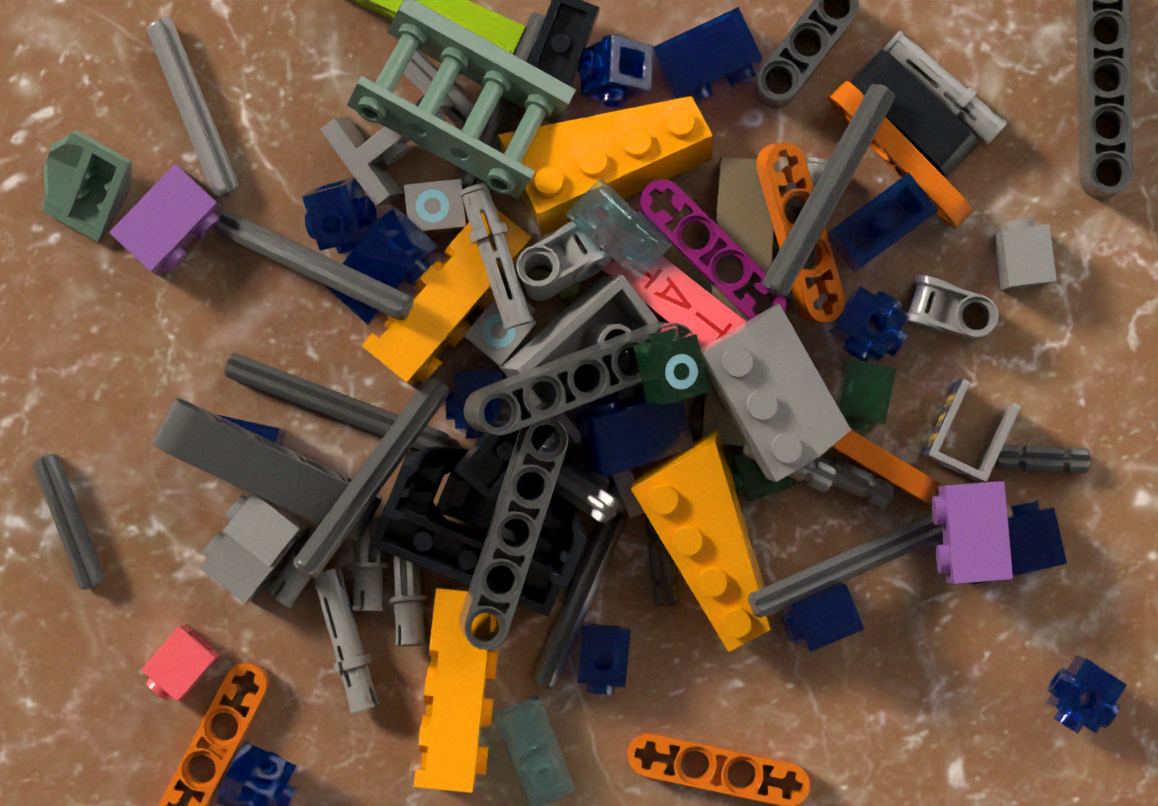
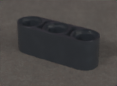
(919, 114)

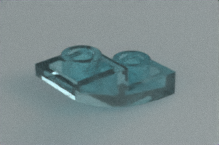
(619, 229)
(534, 751)

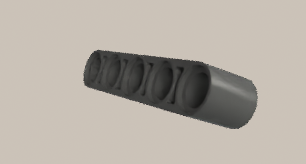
(1097, 103)
(559, 385)
(254, 463)
(518, 555)

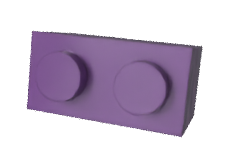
(167, 221)
(973, 532)

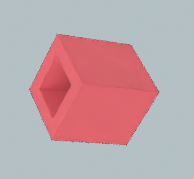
(180, 664)

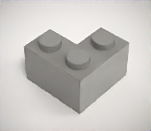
(253, 547)

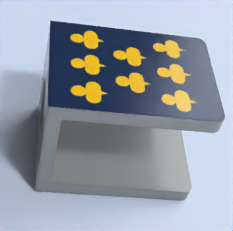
(993, 445)

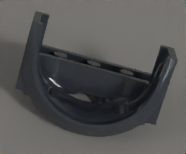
(420, 533)

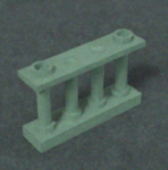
(480, 61)

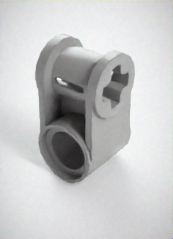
(565, 260)
(947, 308)

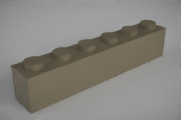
(746, 220)

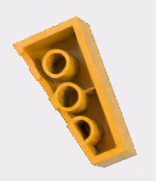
(619, 146)
(442, 306)
(705, 532)
(455, 699)

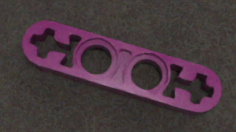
(718, 247)

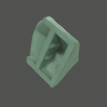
(85, 184)

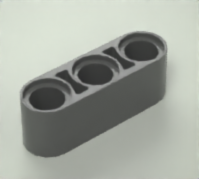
(795, 66)

